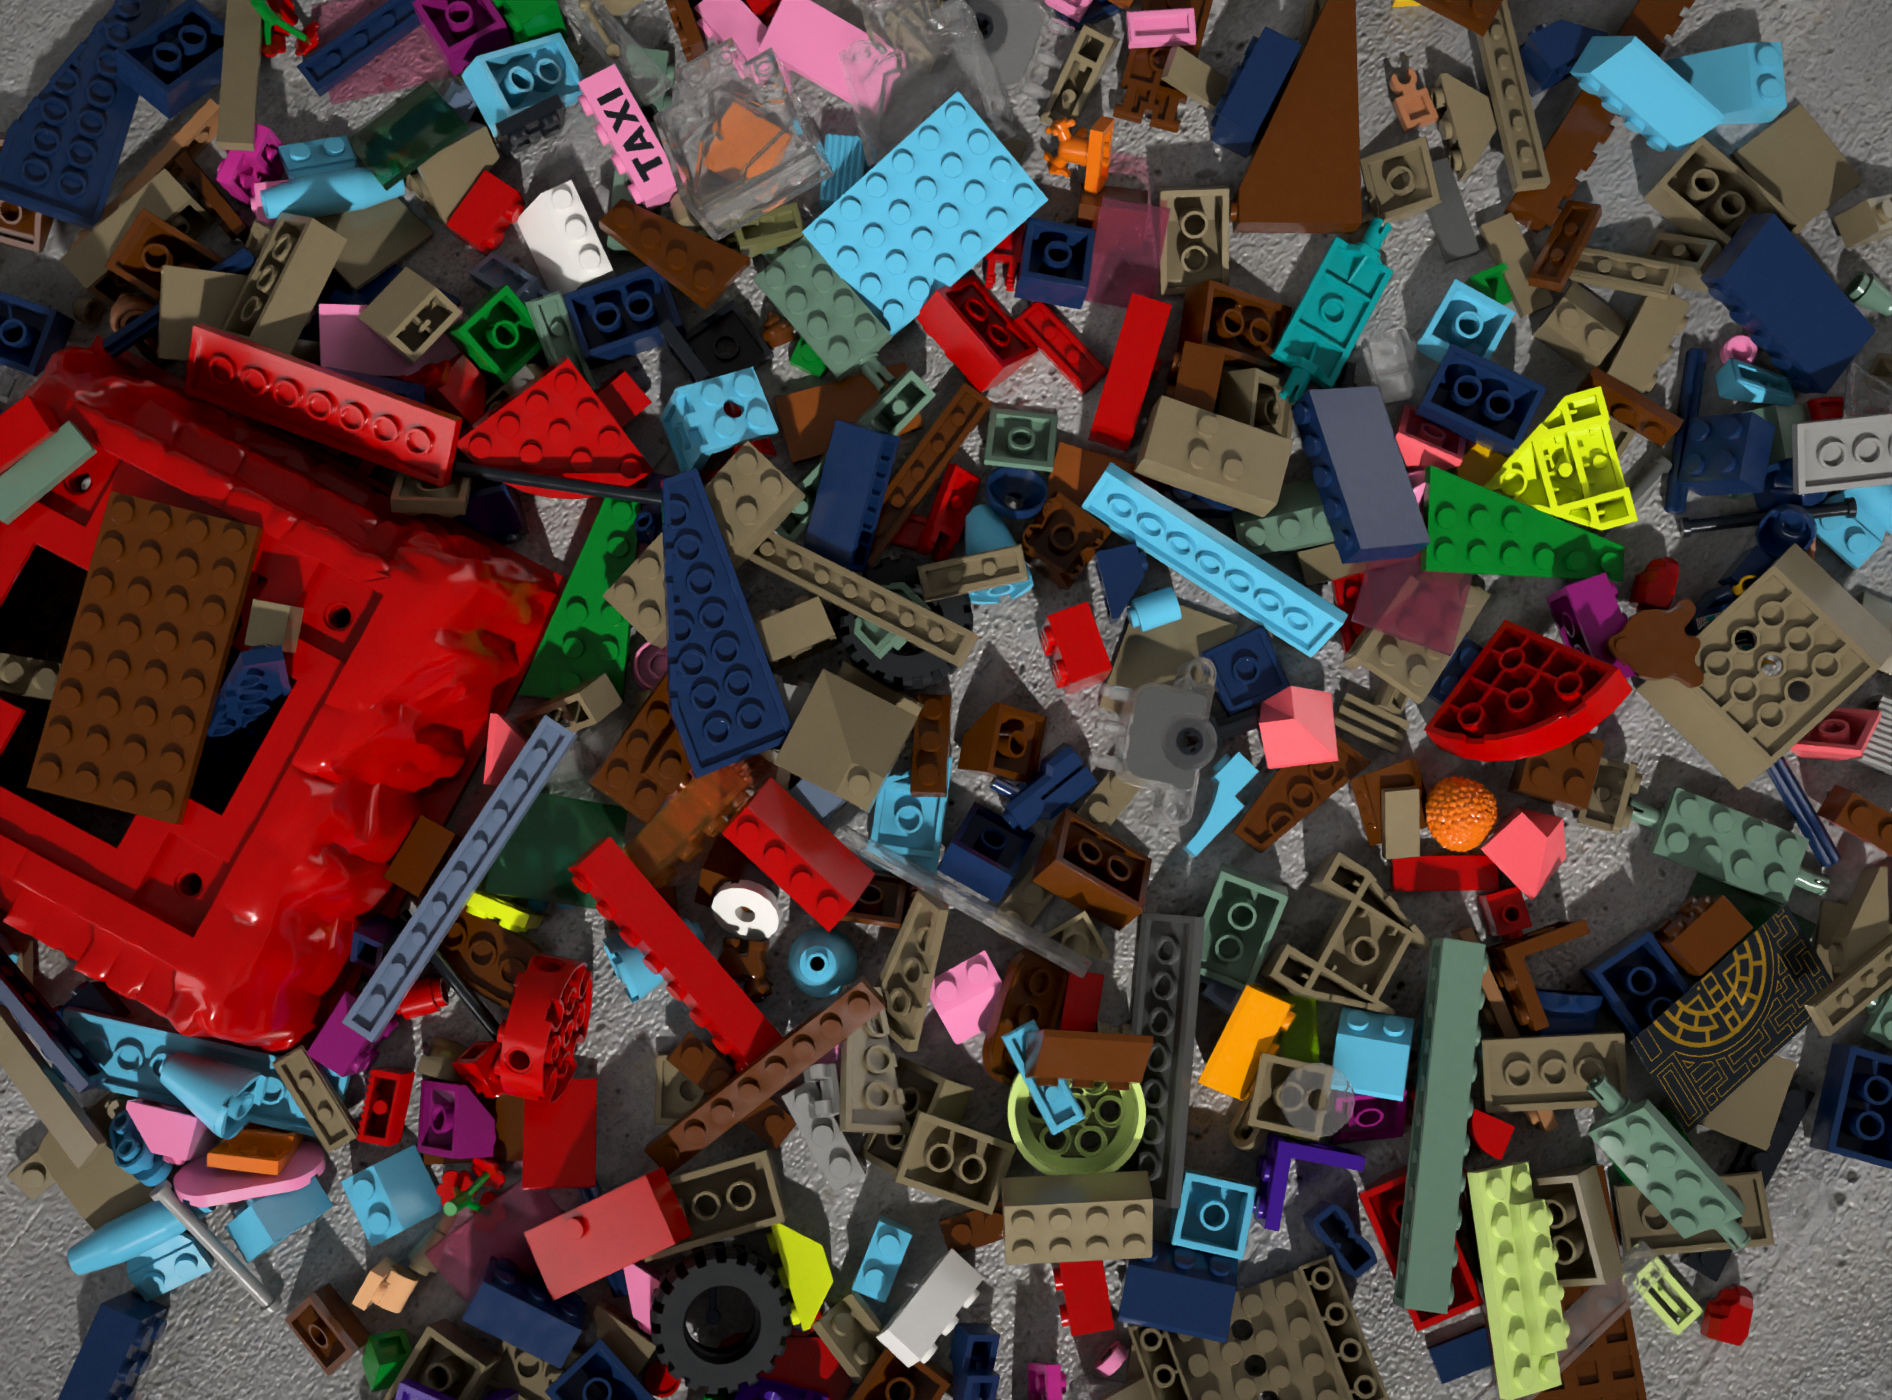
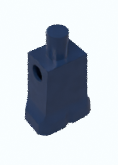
(1568, 1011)

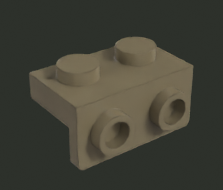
(1610, 796)

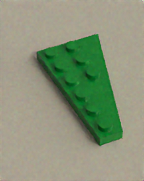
(1495, 535)
(586, 630)

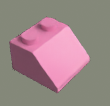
(966, 996)
(171, 1130)

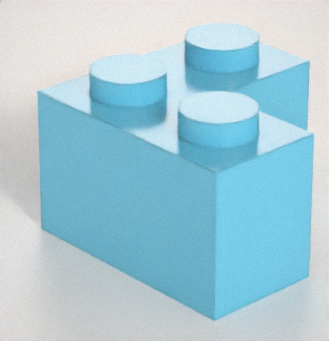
(272, 1218)

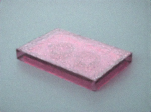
(1126, 251)

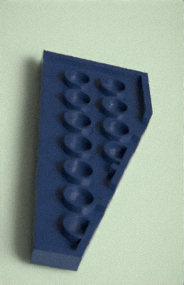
(73, 133)
(716, 664)
(243, 714)

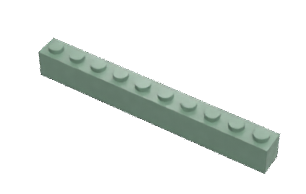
(1440, 1126)

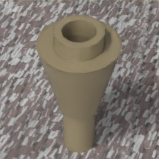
(419, 1261)

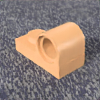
(386, 1286)

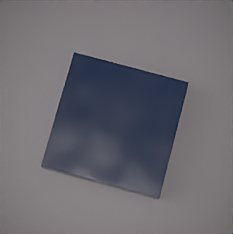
(1246, 670)

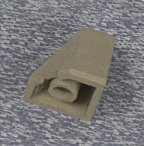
(453, 171)

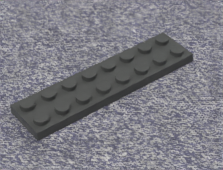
(1167, 1011)

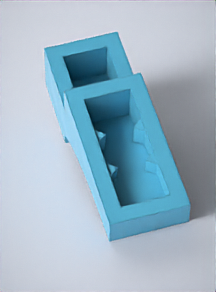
(1230, 777)

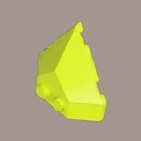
(1570, 466)

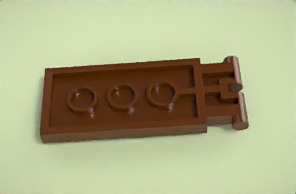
(1142, 76)

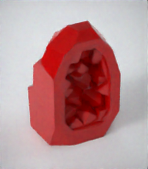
(1655, 585)
(1728, 1315)

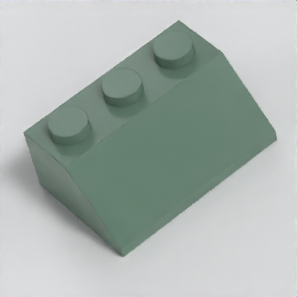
(1290, 527)

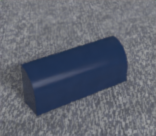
(851, 494)

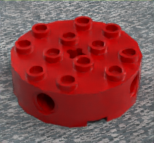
(543, 1028)

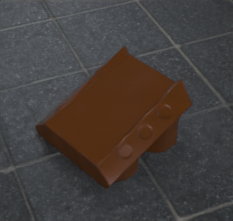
(1062, 540)
(1366, 794)

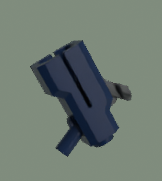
(1047, 792)

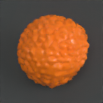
(1460, 813)

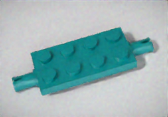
(1333, 311)

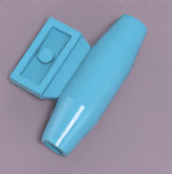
(324, 181)
(1860, 536)
(152, 1244)

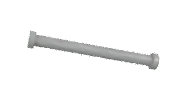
(222, 1254)

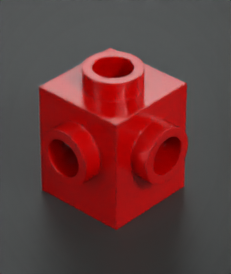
(476, 1069)

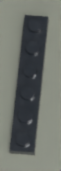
(1755, 1159)

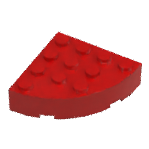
(555, 430)
(1525, 698)

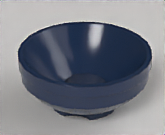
(1019, 484)

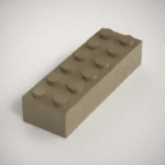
(748, 504)

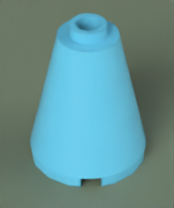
(986, 532)
(839, 961)
(630, 968)
(214, 1090)

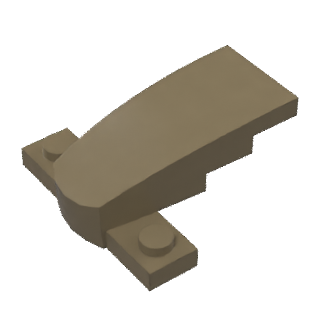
(96, 1191)

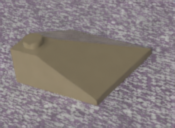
(845, 740)

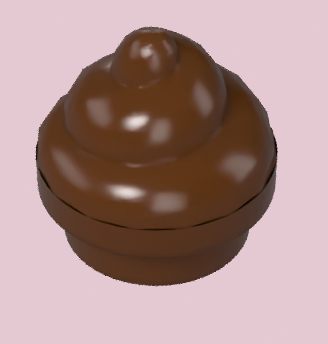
(777, 330)

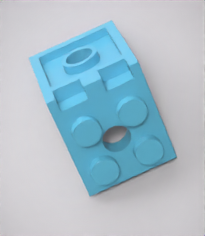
(699, 425)

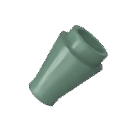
(1869, 293)

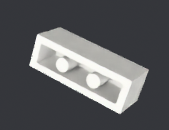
(931, 1309)

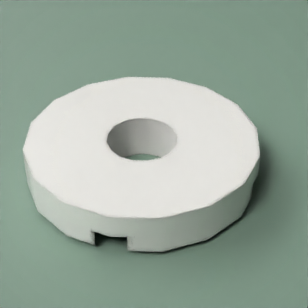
(742, 924)

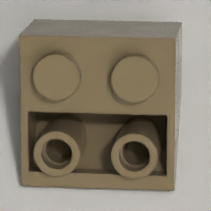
(410, 315)

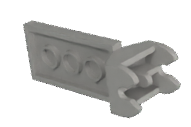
(1842, 453)

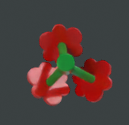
(279, 18)
(459, 1188)

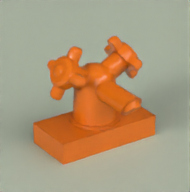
(1077, 149)

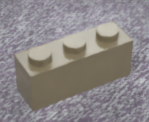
(1647, 341)

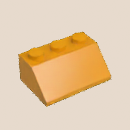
(1249, 1031)

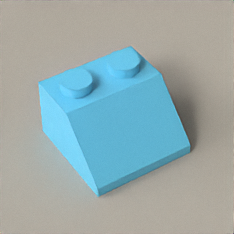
(1465, 320)
(1374, 1052)
(393, 1195)

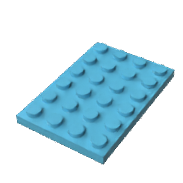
(925, 214)

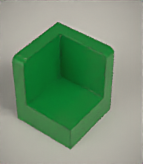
(1492, 284)
(385, 1358)

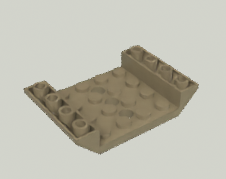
(1740, 713)
(1299, 1329)

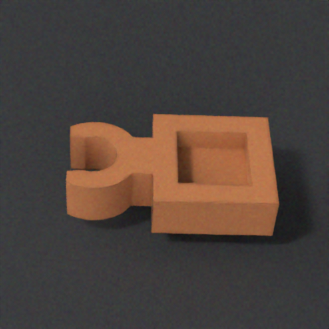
(1412, 106)

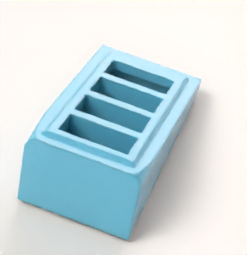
(1753, 384)

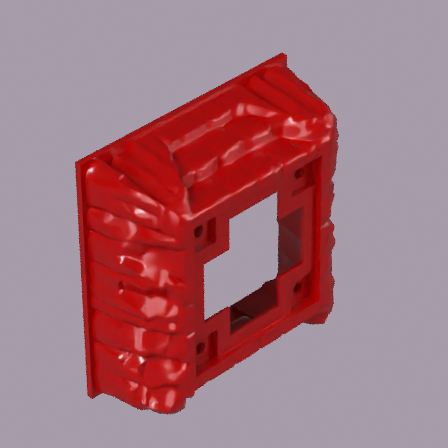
(367, 742)

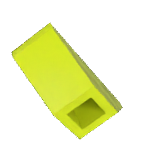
(803, 1271)

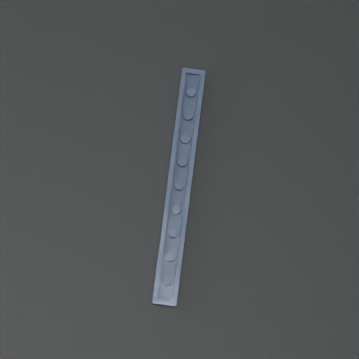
(459, 879)

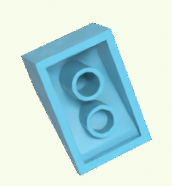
(521, 77)
(1738, 80)

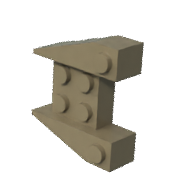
(1357, 948)

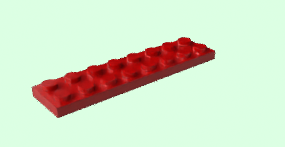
(322, 405)

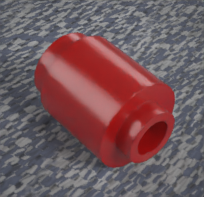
(424, 998)

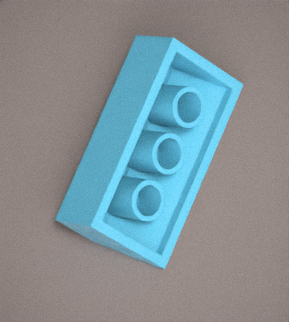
(1644, 92)

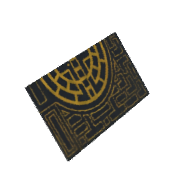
(1733, 1019)

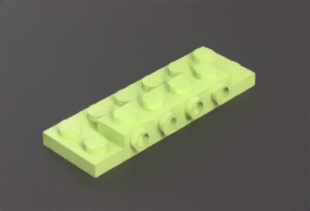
(1518, 1279)

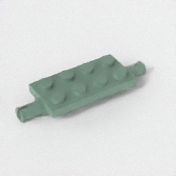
(825, 312)
(1728, 846)
(1665, 1166)

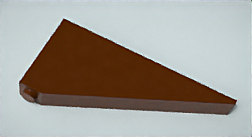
(1309, 154)

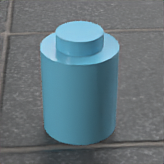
(1154, 609)

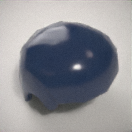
(1784, 527)

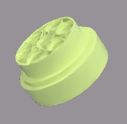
(1117, 1135)

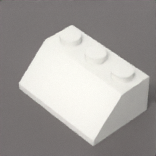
(564, 241)

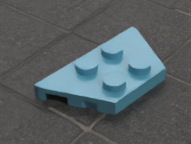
(910, 823)

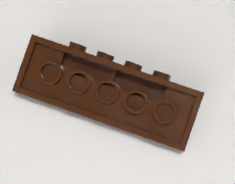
(645, 759)

